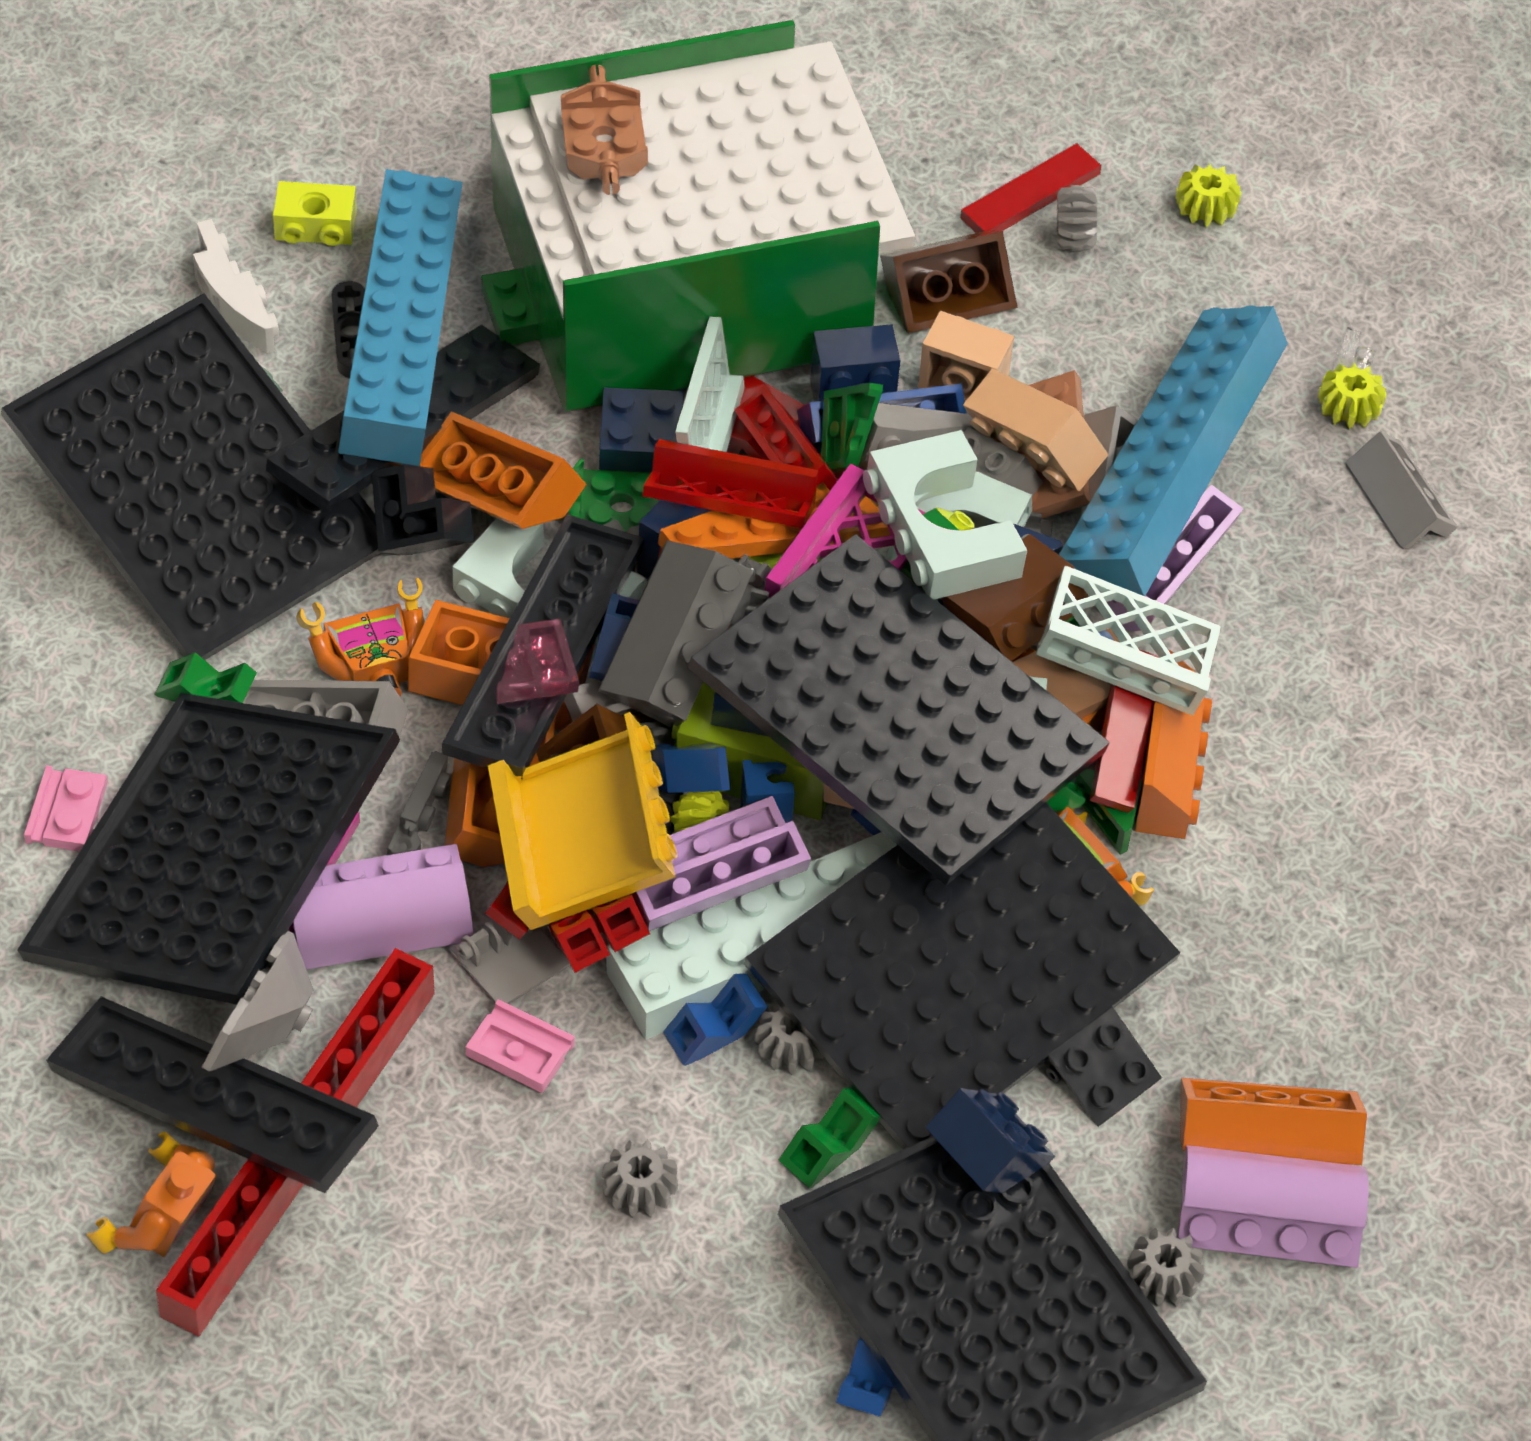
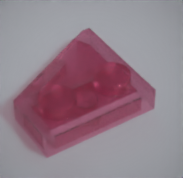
(538, 664)

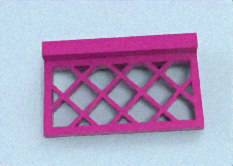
(823, 528)

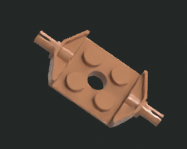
(603, 110)

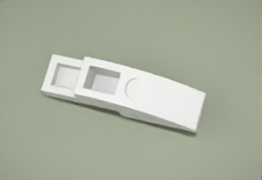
(233, 292)

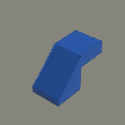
(692, 768)
(707, 1027)
(866, 1384)

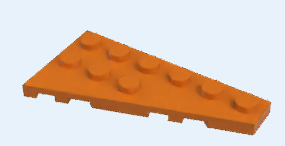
(743, 535)

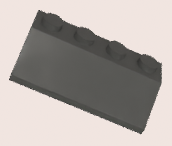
(677, 615)

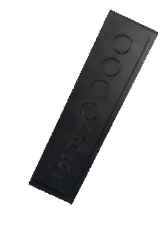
(466, 380)
(570, 585)
(233, 1106)

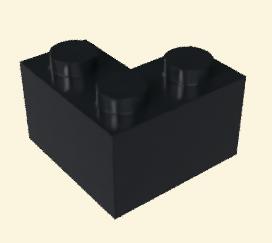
(411, 516)

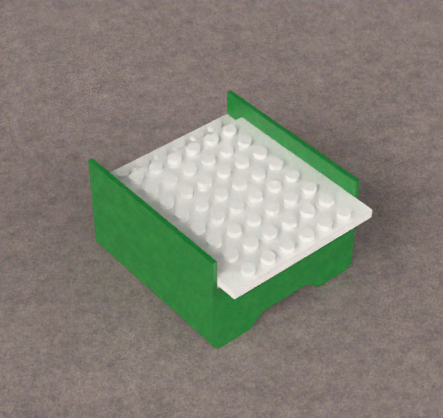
(749, 211)

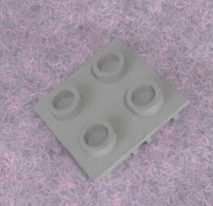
(507, 965)

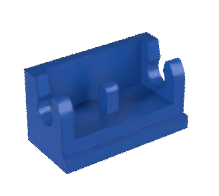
(757, 787)

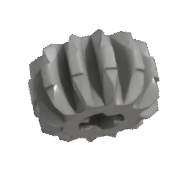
(1076, 218)
(784, 1041)
(640, 1192)
(1149, 1270)

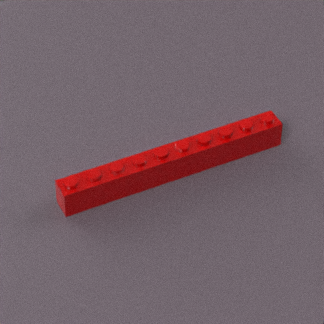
(261, 1196)

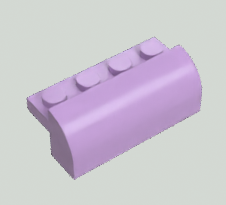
(1202, 532)
(724, 862)
(383, 905)
(1273, 1206)

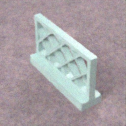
(711, 395)
(1122, 662)

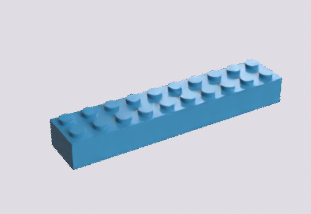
(401, 318)
(1176, 447)

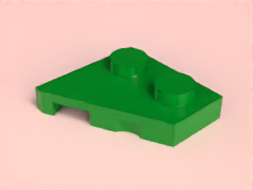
(847, 423)

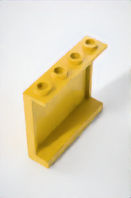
(583, 826)

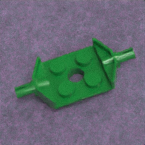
(608, 488)

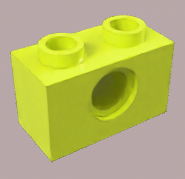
(315, 213)

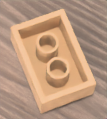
(1038, 427)

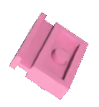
(65, 808)
(520, 1046)

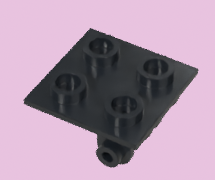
(1103, 1067)

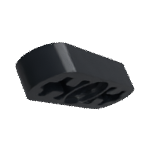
(345, 318)

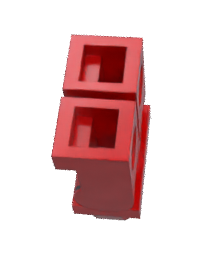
(580, 933)

